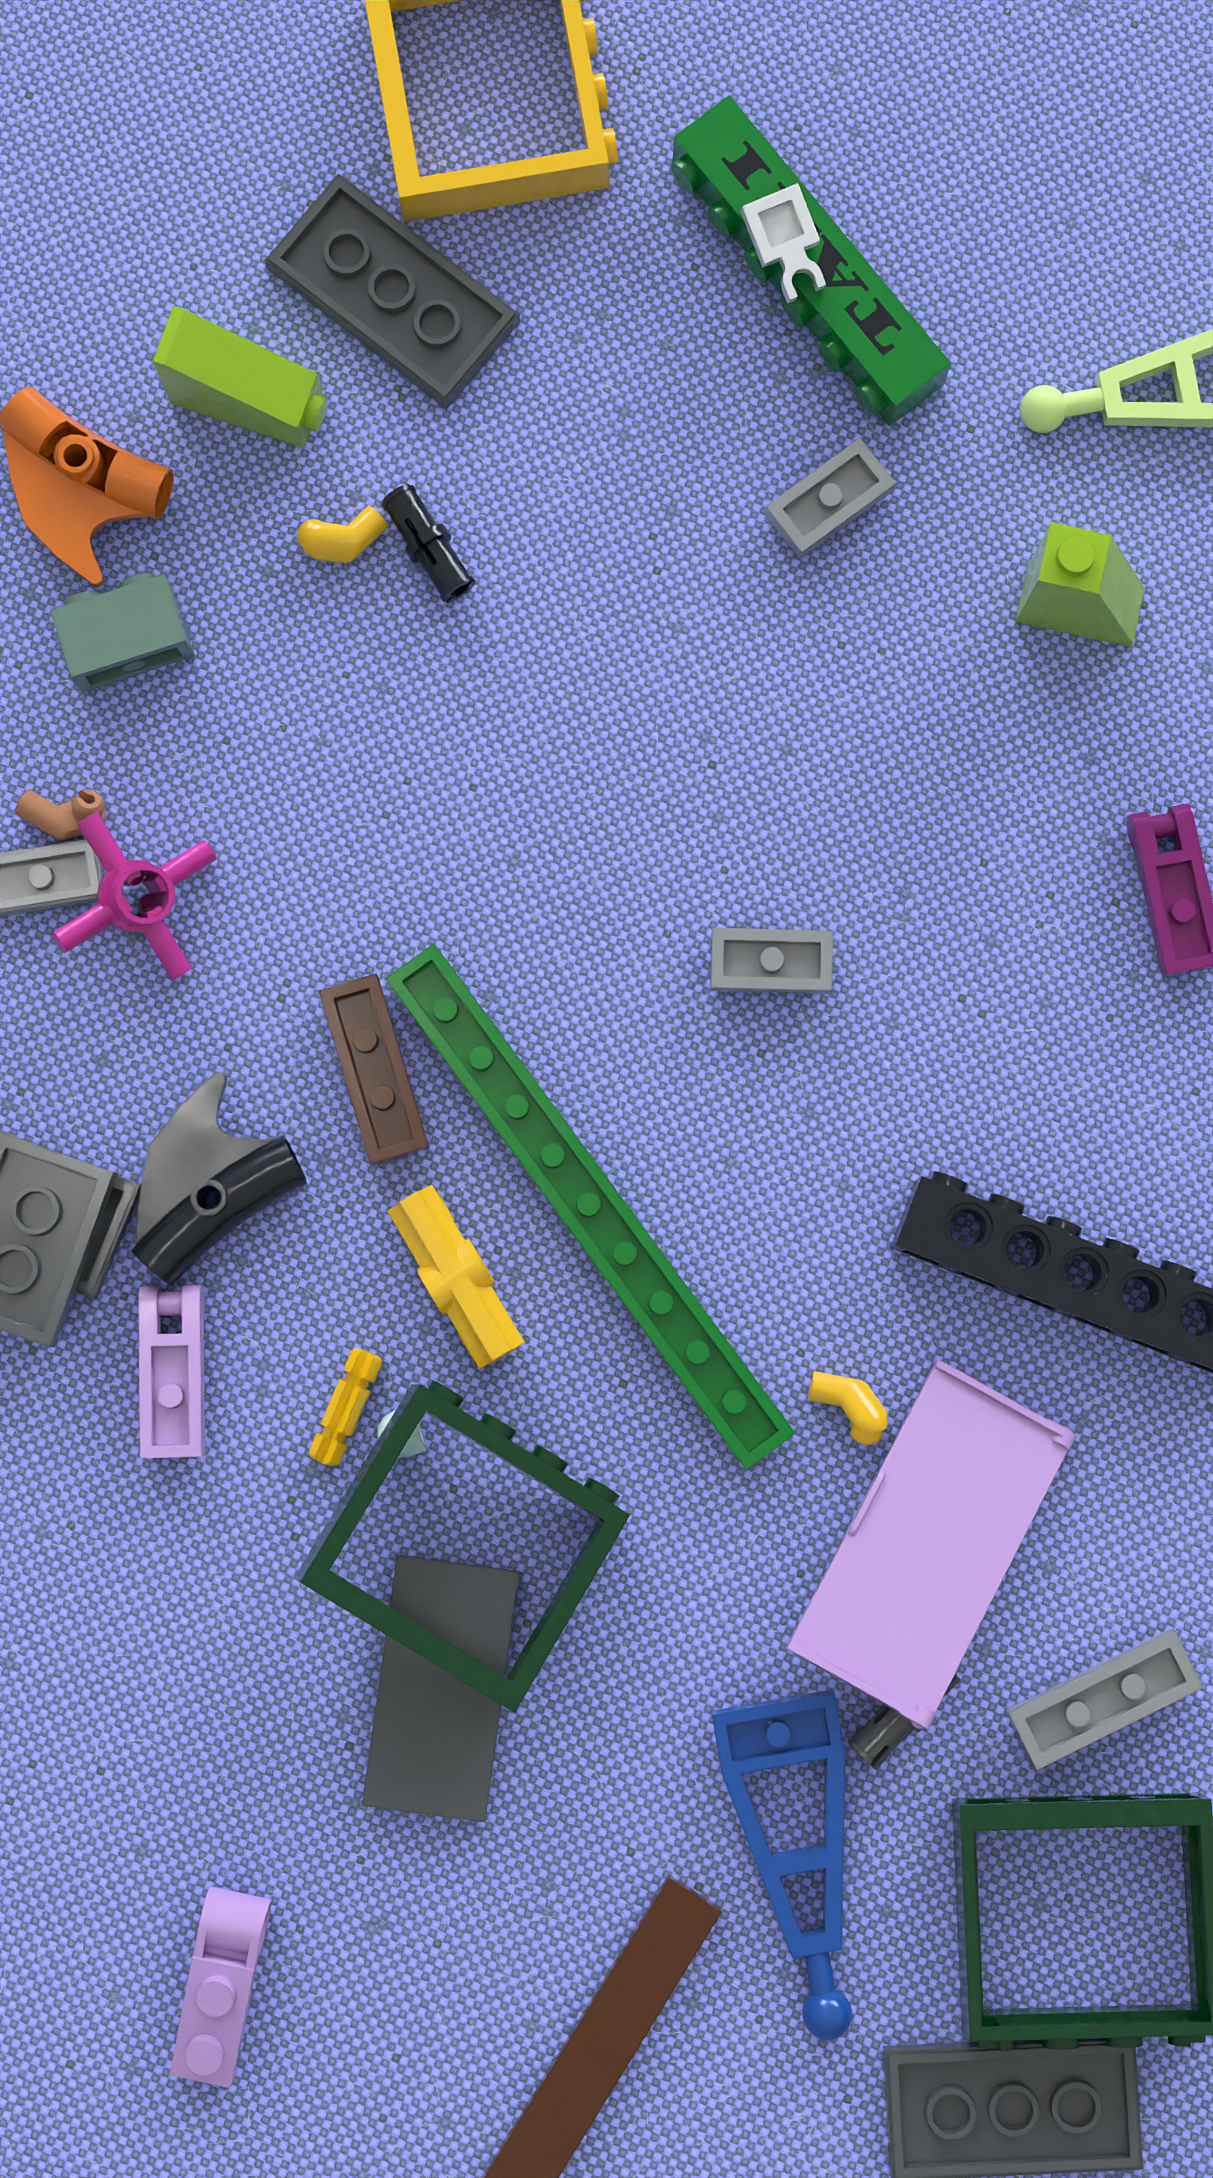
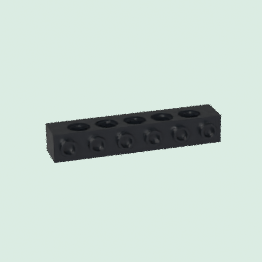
(926, 1236)

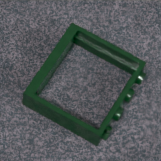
(539, 1465)
(1064, 2026)

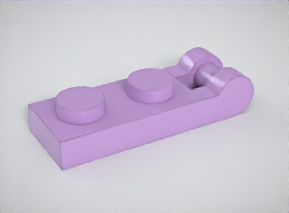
(171, 1373)

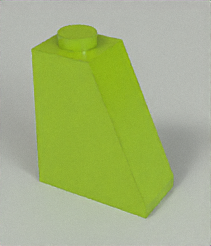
(237, 380)
(1081, 586)

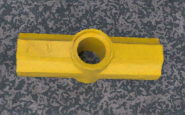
(456, 1276)

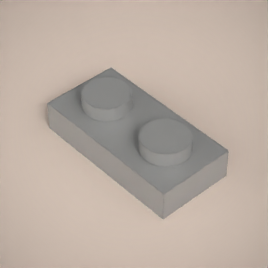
(830, 498)
(771, 960)

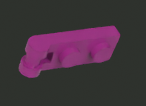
(1174, 889)

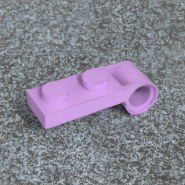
(220, 1986)

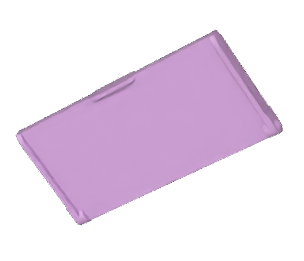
(931, 1543)

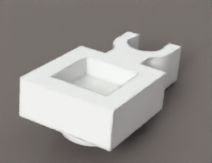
(782, 233)

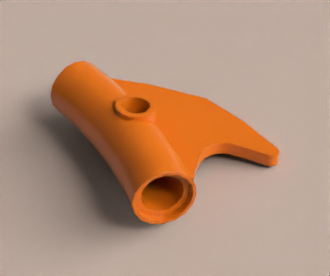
(75, 480)

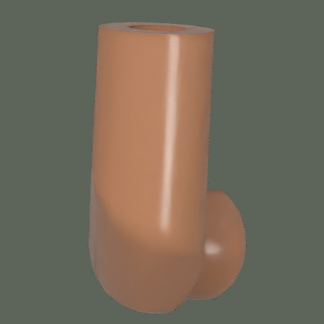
(62, 819)

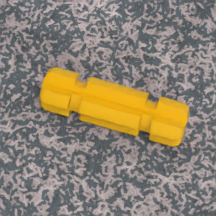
(345, 1407)

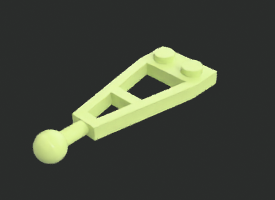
(1046, 407)

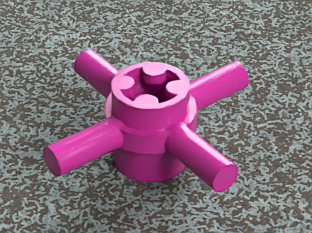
(115, 909)

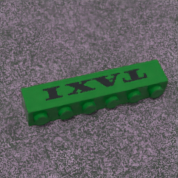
(856, 313)

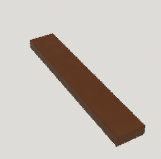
(606, 2034)

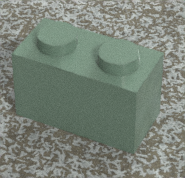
(122, 631)

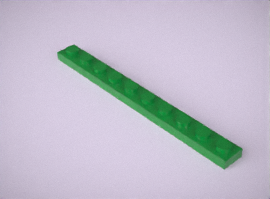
(590, 1207)

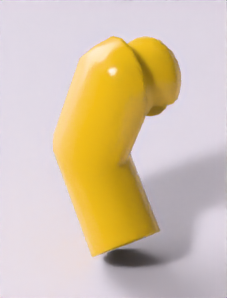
(341, 542)
(857, 1400)

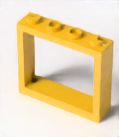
(503, 182)

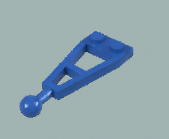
(778, 1736)

